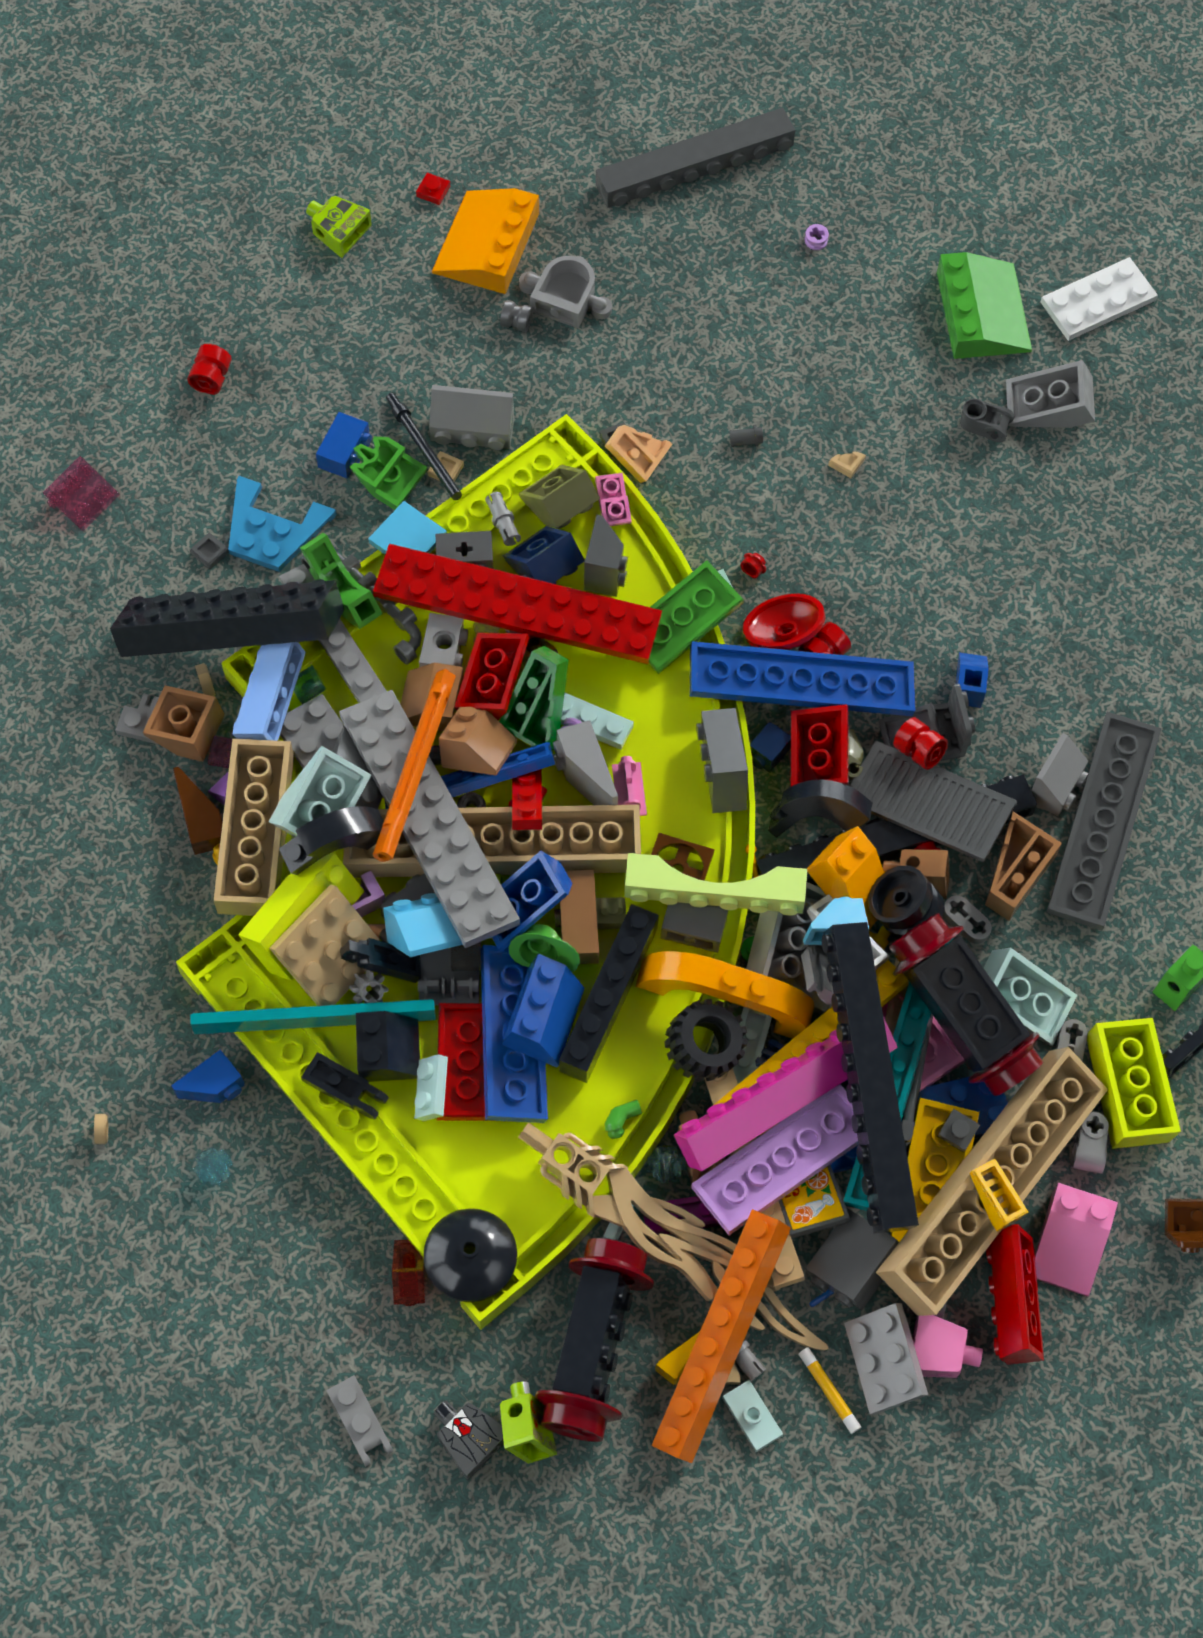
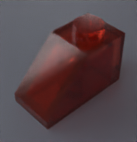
(408, 1274)

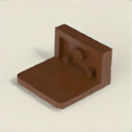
(1184, 1223)

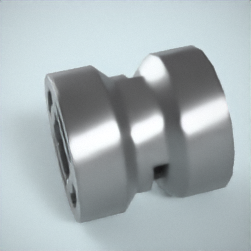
(516, 316)

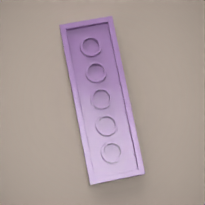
(778, 1160)

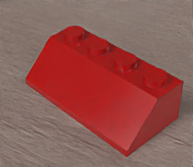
(1015, 1297)

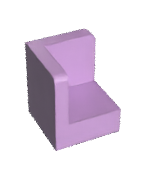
(371, 898)

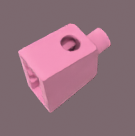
(943, 1347)

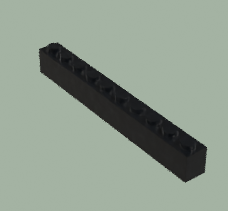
(888, 837)
(869, 1078)

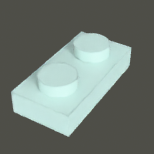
(431, 1087)

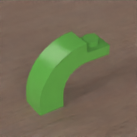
(326, 565)

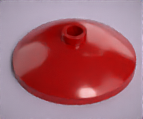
(784, 622)

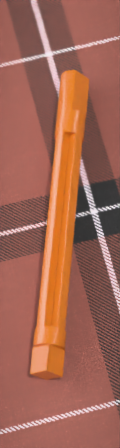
(414, 766)

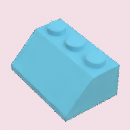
(419, 926)

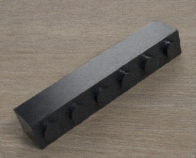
(608, 993)

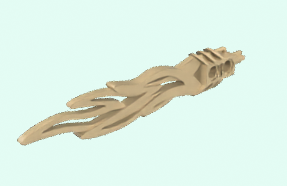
(619, 1211)

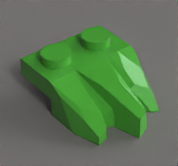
(387, 471)

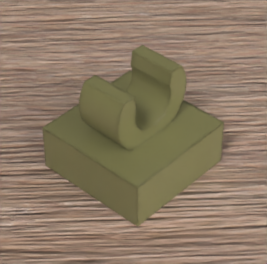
(610, 912)

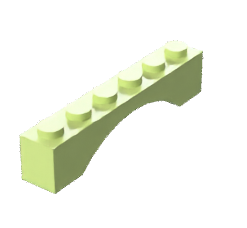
(777, 890)

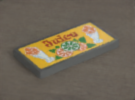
(814, 1204)

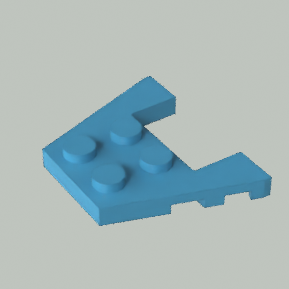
(267, 537)

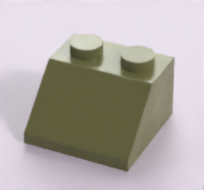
(560, 496)

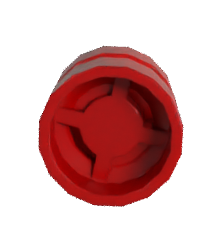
(209, 368)
(828, 640)
(920, 743)

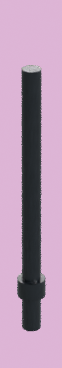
(403, 416)

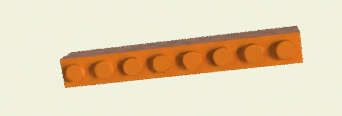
(721, 1336)

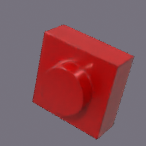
(433, 188)

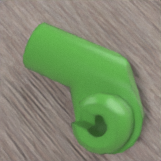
(618, 1116)

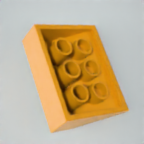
(488, 237)

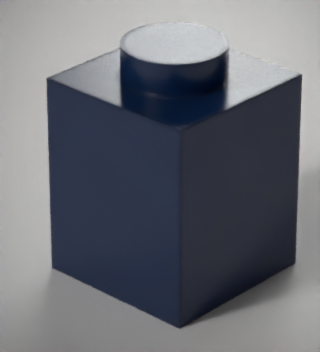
(769, 747)

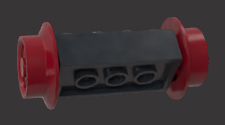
(967, 1004)
(588, 1355)

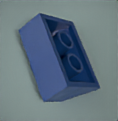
(533, 893)
(544, 1011)

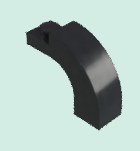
(821, 799)
(330, 832)

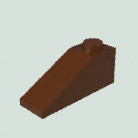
(200, 814)

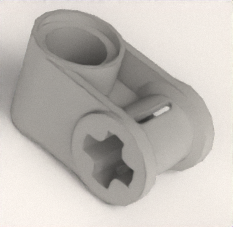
(1089, 1148)

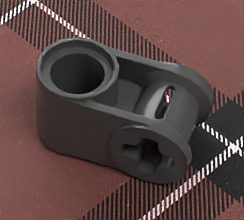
(987, 419)

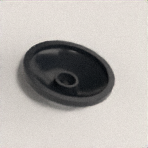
(476, 1274)

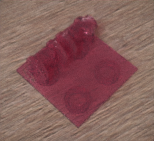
(80, 493)

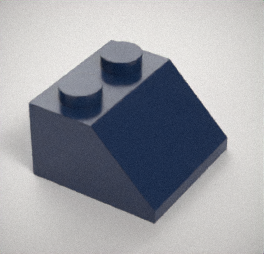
(546, 555)

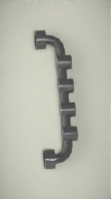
(403, 619)

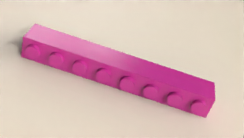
(765, 1103)

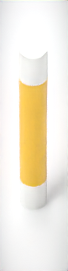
(830, 1390)

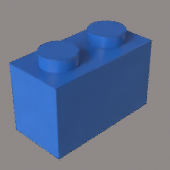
(337, 450)

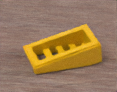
(1011, 1199)
(674, 1363)

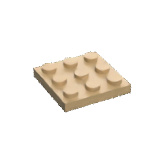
(313, 947)

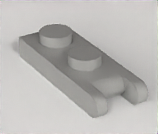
(358, 1418)

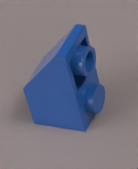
(972, 677)

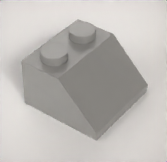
(1059, 776)

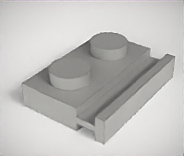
(816, 975)

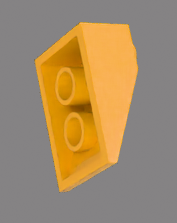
(848, 868)

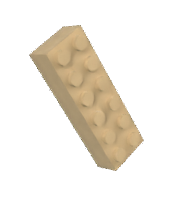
(249, 844)

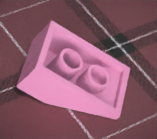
(1073, 1238)

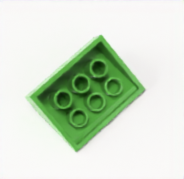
(982, 306)

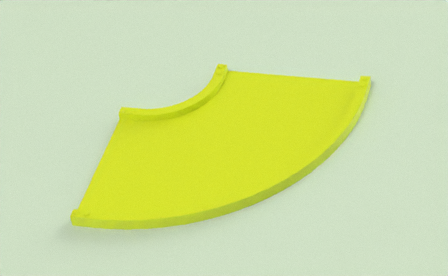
(440, 1167)

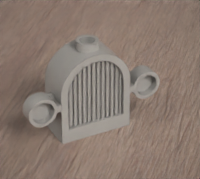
(565, 291)

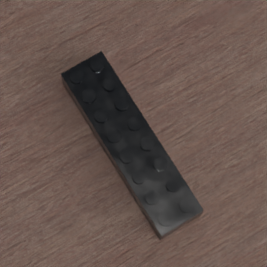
(228, 618)

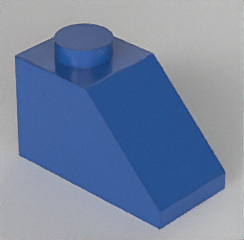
(210, 1081)

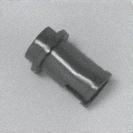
(746, 436)

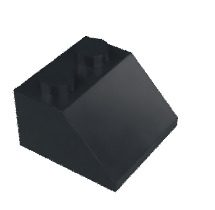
(387, 1046)

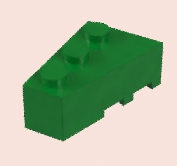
(538, 698)

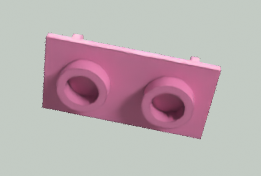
(629, 783)

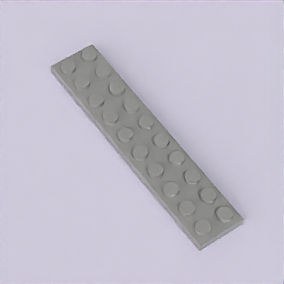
(434, 823)

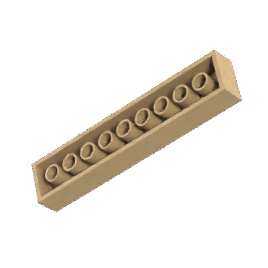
(574, 835)
(1025, 1143)

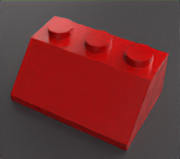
(492, 672)
(819, 744)

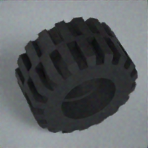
(725, 1028)

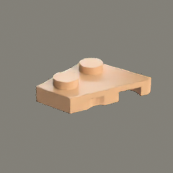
(637, 451)

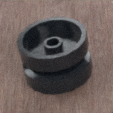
(903, 900)

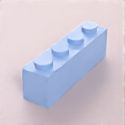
(269, 691)

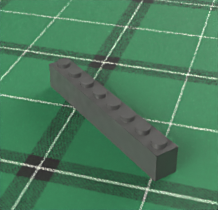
(695, 157)

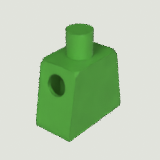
(1186, 973)

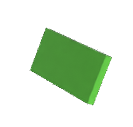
(691, 612)

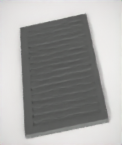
(933, 801)

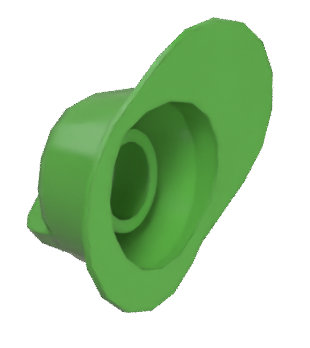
(544, 941)

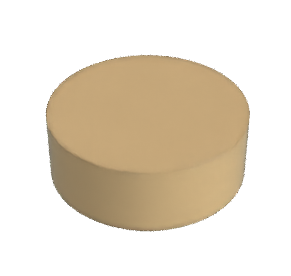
(101, 1129)

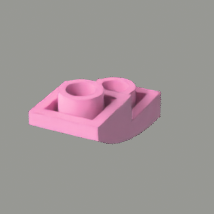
(613, 499)

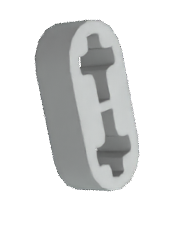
(971, 915)
(1079, 1043)

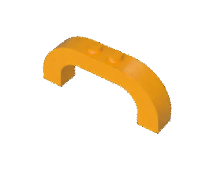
(694, 972)

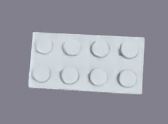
(1098, 298)

